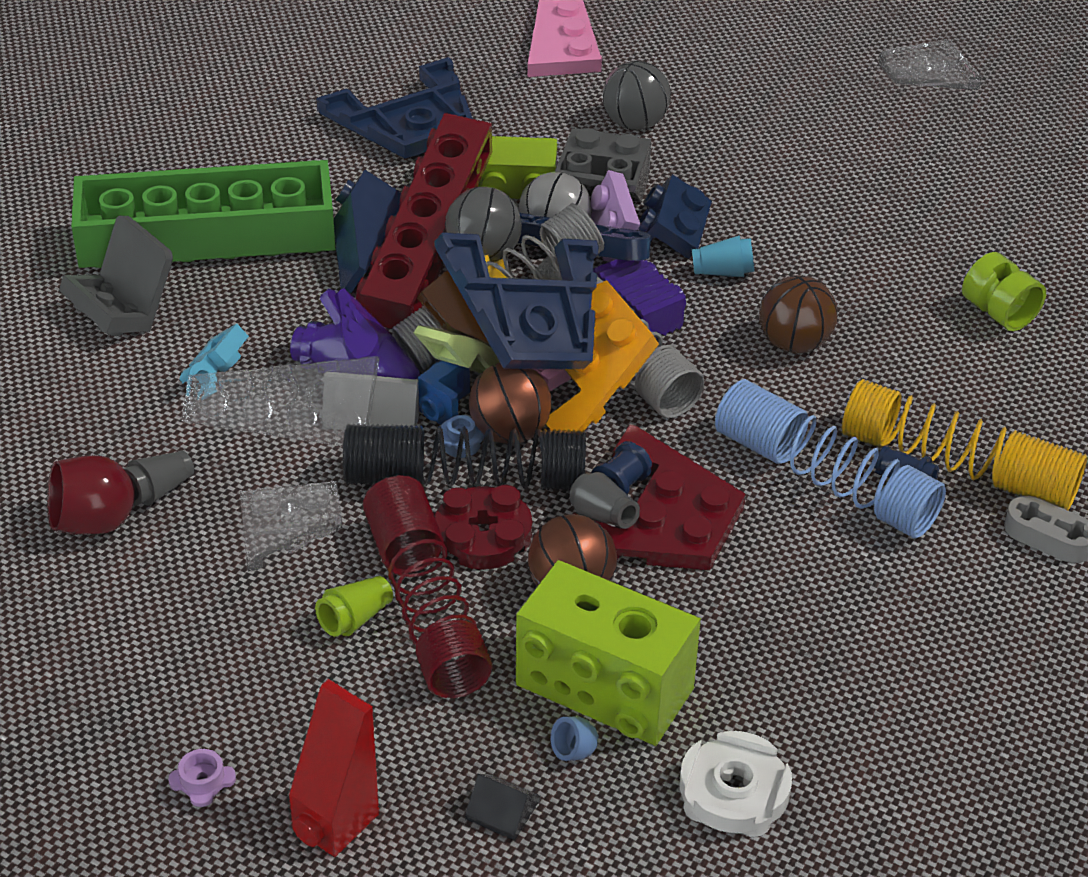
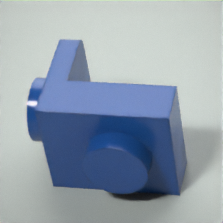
(442, 389)

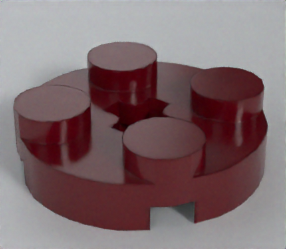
(500, 508)

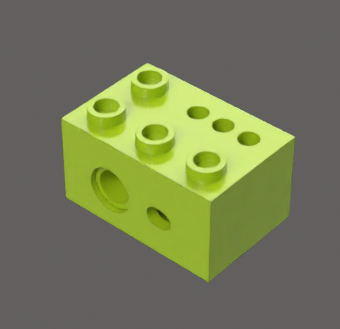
(606, 652)

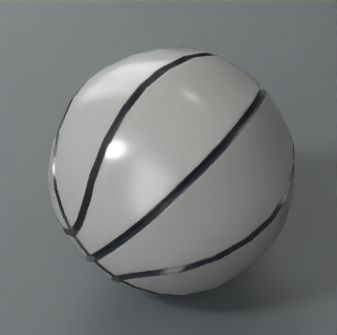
(552, 193)

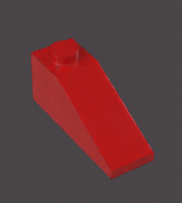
(336, 773)

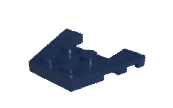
(404, 122)
(529, 319)

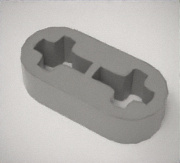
(1048, 528)

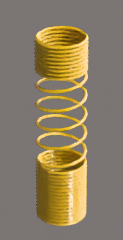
(1025, 466)

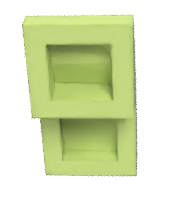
(456, 348)

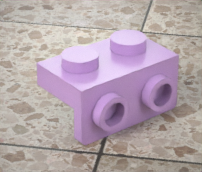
(613, 204)

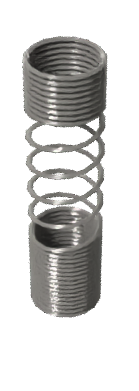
(567, 224)
(666, 378)

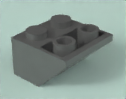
(593, 153)

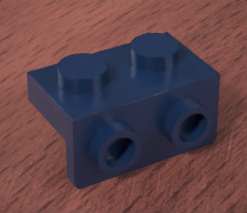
(676, 215)

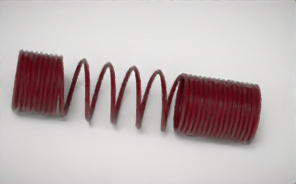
(408, 543)

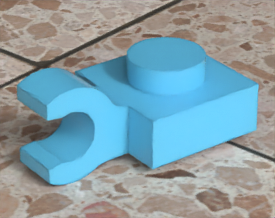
(218, 353)

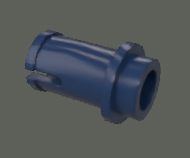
(888, 454)

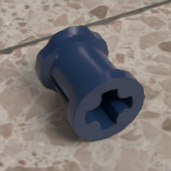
(627, 466)

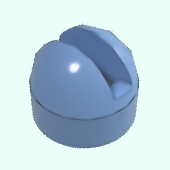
(573, 738)

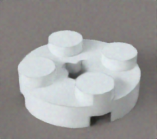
(728, 808)

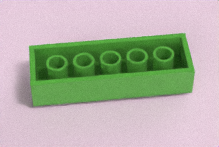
(209, 210)

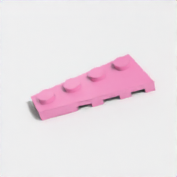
(563, 40)

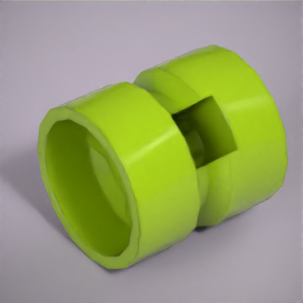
(1003, 291)

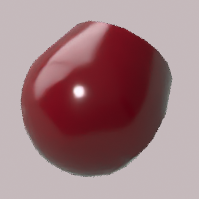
(88, 495)

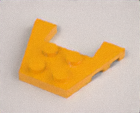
(619, 352)

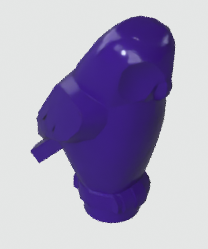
(349, 337)

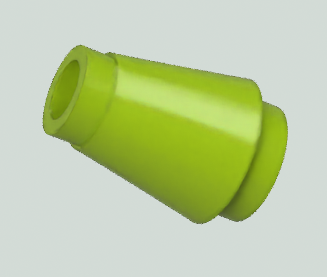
(351, 605)

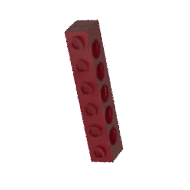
(408, 256)

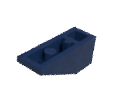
(362, 224)

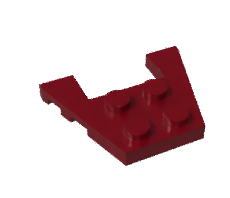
(682, 510)

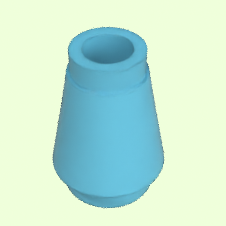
(724, 258)

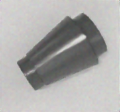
(158, 475)
(603, 501)

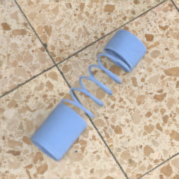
(778, 428)

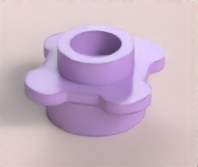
(199, 765)

